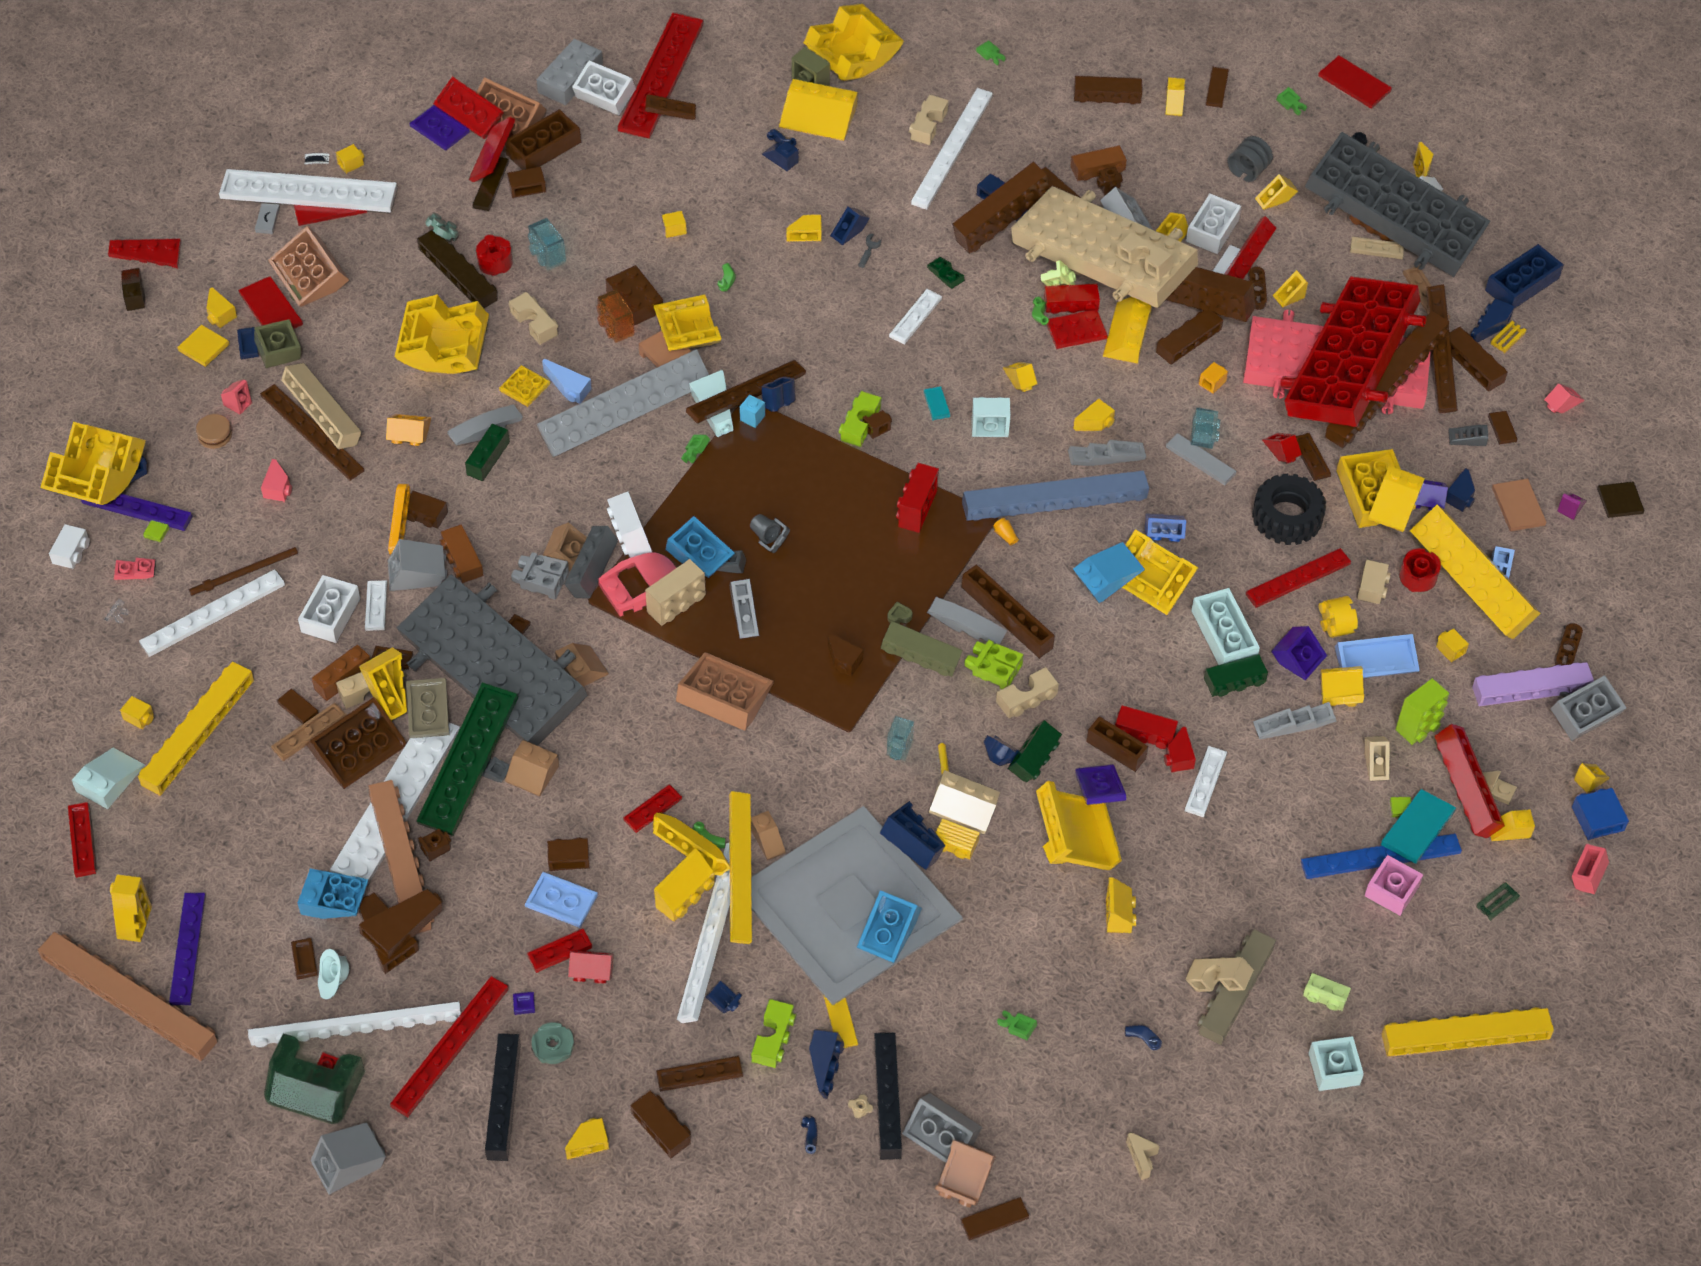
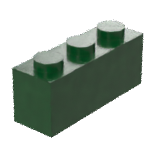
(487, 452)
(1235, 675)
(1035, 751)

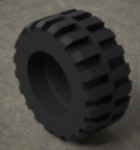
(1288, 527)

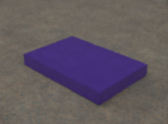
(439, 127)
(1100, 784)

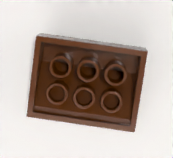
(357, 743)

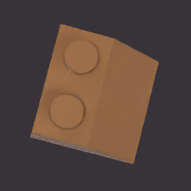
(565, 544)
(586, 666)
(532, 768)

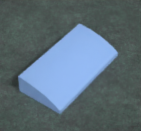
(1379, 655)

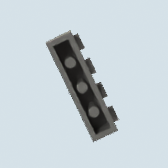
(591, 562)

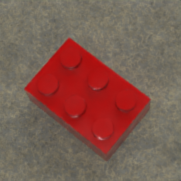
(917, 497)

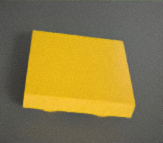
(203, 345)
(524, 386)

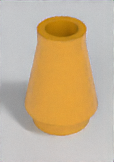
(1005, 531)

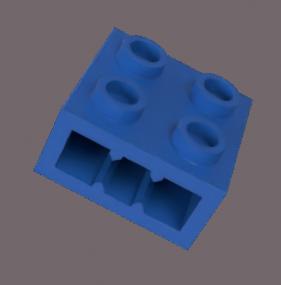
(1165, 526)
(1600, 813)

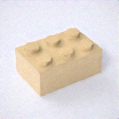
(675, 592)

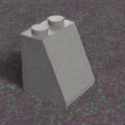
(416, 565)
(347, 1156)

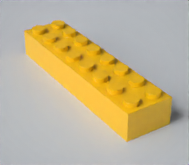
(1475, 572)

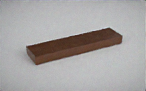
(699, 1073)

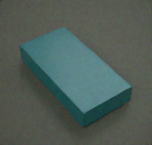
(936, 403)

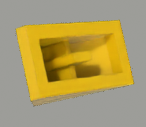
(1292, 290)
(1590, 777)

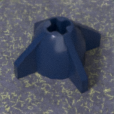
(999, 751)

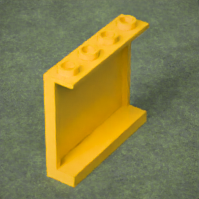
(1078, 830)

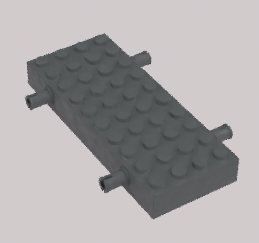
(1397, 204)
(480, 646)

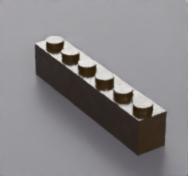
(457, 269)

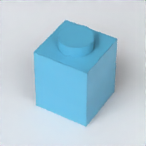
(752, 411)

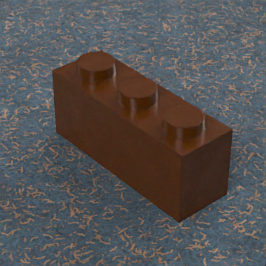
(1117, 744)
(661, 1124)

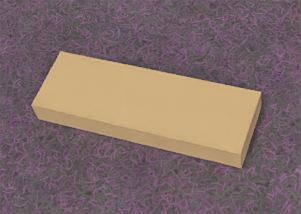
(1376, 248)

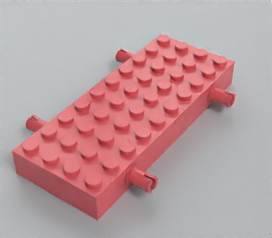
(1282, 347)

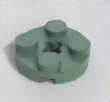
(444, 229)
(555, 1032)

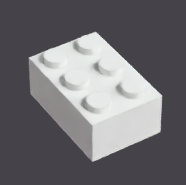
(604, 87)
(1213, 223)
(628, 524)
(329, 609)

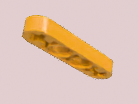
(399, 515)

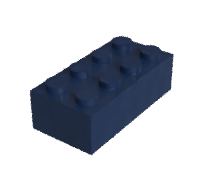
(1524, 276)

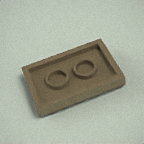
(427, 708)

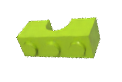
(853, 429)
(769, 1050)

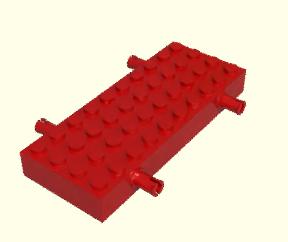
(1353, 351)

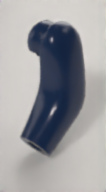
(778, 137)
(1145, 1034)
(811, 1135)

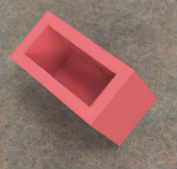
(1590, 869)

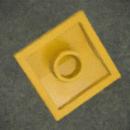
(1422, 160)

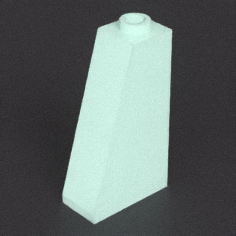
(708, 387)

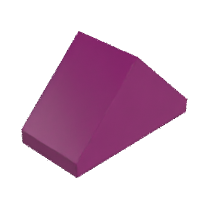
(1571, 505)

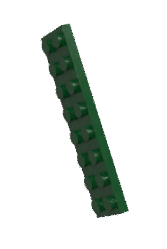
(467, 759)

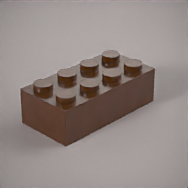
(543, 141)

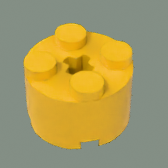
(1338, 616)

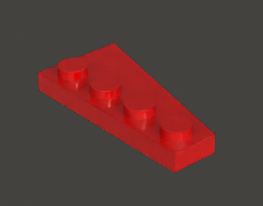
(155, 251)

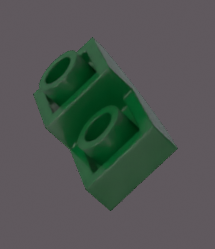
(944, 271)

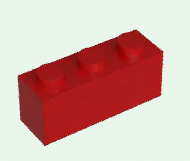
(1071, 298)
(1147, 726)

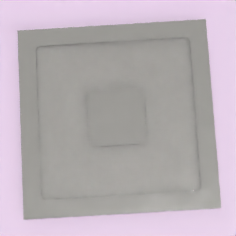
(824, 895)

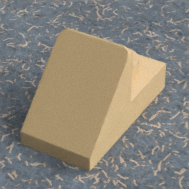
(1499, 789)
(1140, 1149)

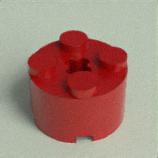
(494, 255)
(1419, 570)

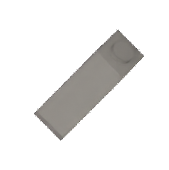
(744, 608)

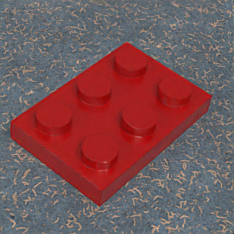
(1076, 329)

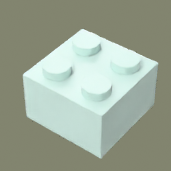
(990, 417)
(1335, 1063)

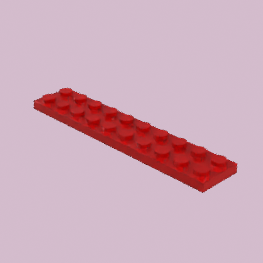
(661, 73)

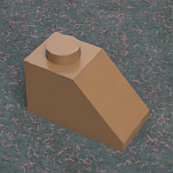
(767, 835)

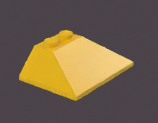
(687, 323)
(1163, 576)

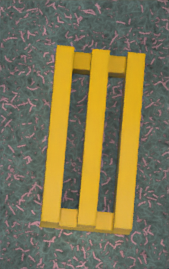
(1516, 328)

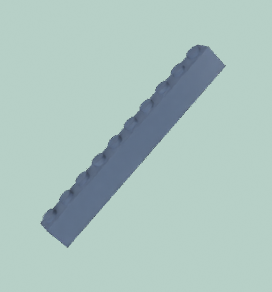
(1055, 495)

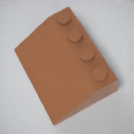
(521, 108)
(308, 267)
(723, 691)

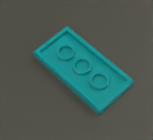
(1418, 826)

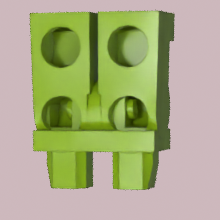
(995, 663)

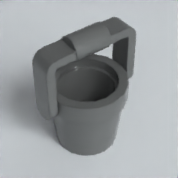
(768, 531)

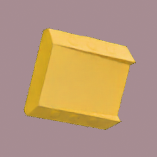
(1342, 686)

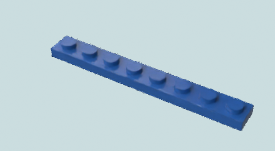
(1372, 858)

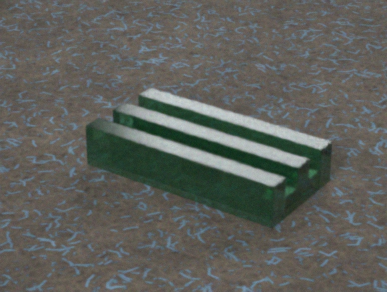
(1486, 911)

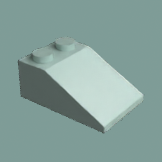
(106, 777)

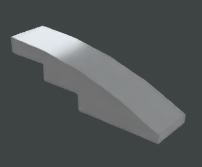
(475, 428)
(1108, 453)
(965, 620)
(1296, 721)

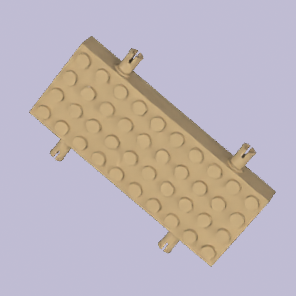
(1087, 242)

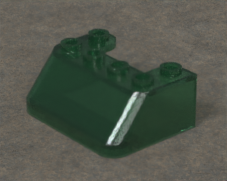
(310, 1087)

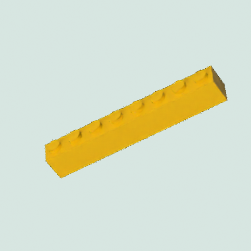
(195, 728)
(1467, 1032)

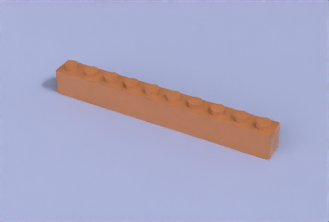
(128, 996)

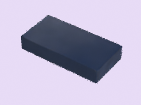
(247, 344)

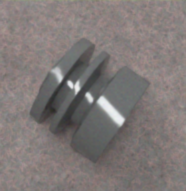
(1250, 158)

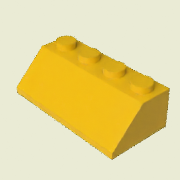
(1128, 330)

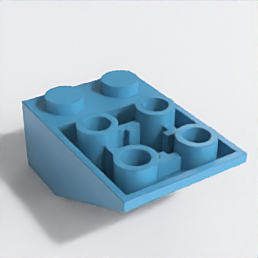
(331, 895)

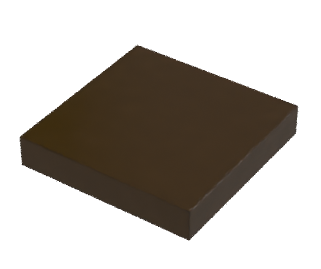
(1620, 499)

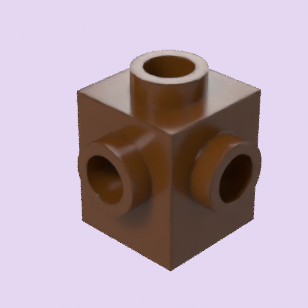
(1109, 179)

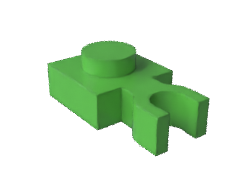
(990, 51)
(1290, 99)
(695, 446)
(1019, 1026)

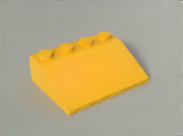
(818, 109)
(1361, 480)

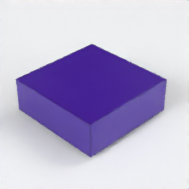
(523, 1003)

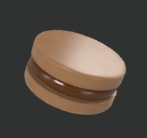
(213, 431)

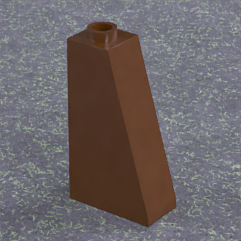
(371, 906)
(401, 922)

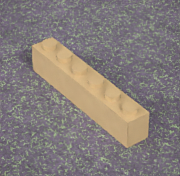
(321, 406)

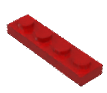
(81, 839)

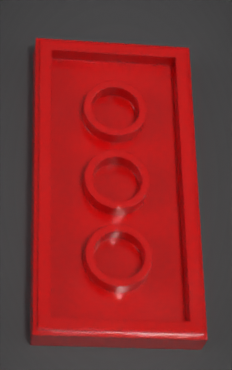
(1355, 81)
(468, 107)
(492, 149)
(315, 214)
(269, 303)

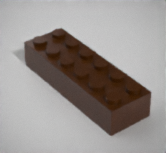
(1001, 208)
(1217, 293)

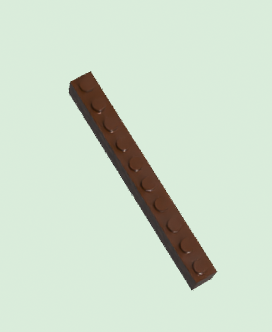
(1404, 361)

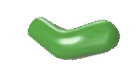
(728, 278)
(1038, 311)
(718, 841)

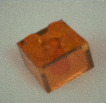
(615, 316)

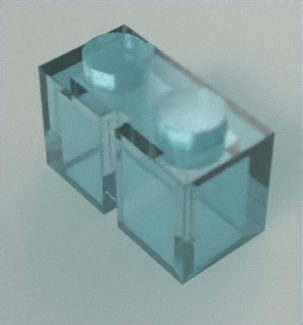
(1205, 428)
(900, 738)

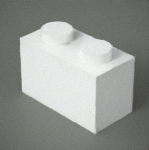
(69, 546)

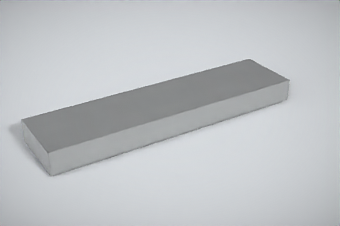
(1201, 459)

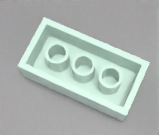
(1224, 626)

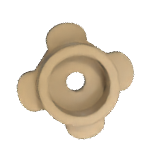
(859, 1112)

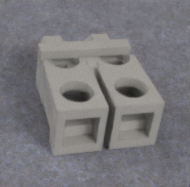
(541, 574)

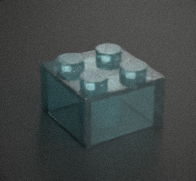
(546, 244)

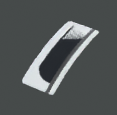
(317, 158)

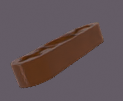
(1261, 282)
(1567, 640)

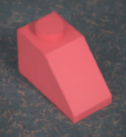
(237, 396)
(1563, 399)
(276, 483)

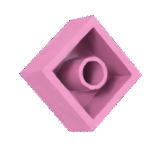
(1393, 885)

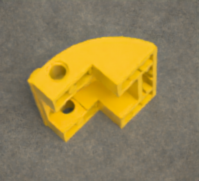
(854, 42)
(440, 336)
(94, 465)

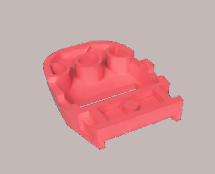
(651, 567)

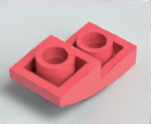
(140, 569)

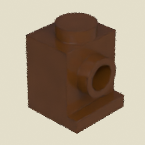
(878, 423)
(434, 844)

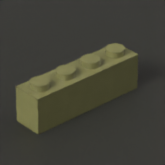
(921, 649)

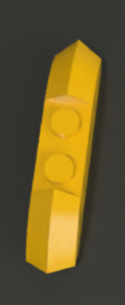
(686, 840)

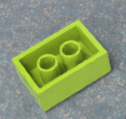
(1422, 712)

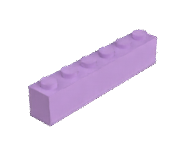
(1531, 683)

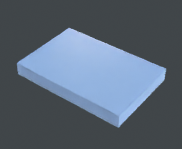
(561, 899)

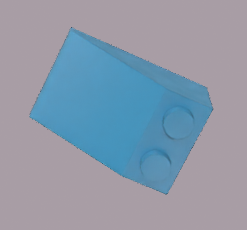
(700, 545)
(1108, 571)
(889, 926)

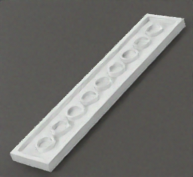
(308, 190)
(411, 774)

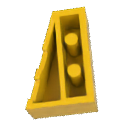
(385, 682)
(130, 907)

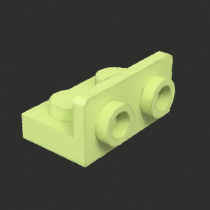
(1061, 276)
(1326, 992)

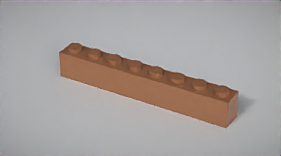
(395, 841)

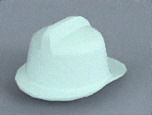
(332, 972)

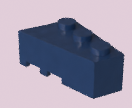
(912, 836)

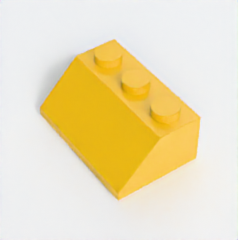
(684, 886)

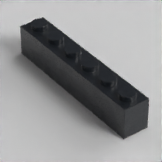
(887, 1096)
(503, 1097)

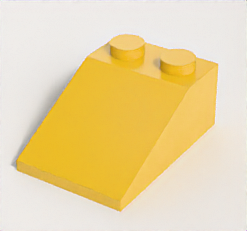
(1396, 498)

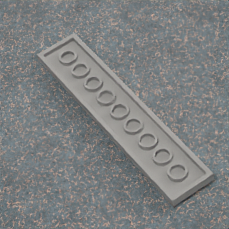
(622, 403)

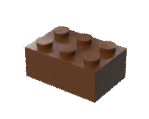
(636, 292)

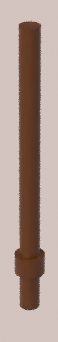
(208, 584)

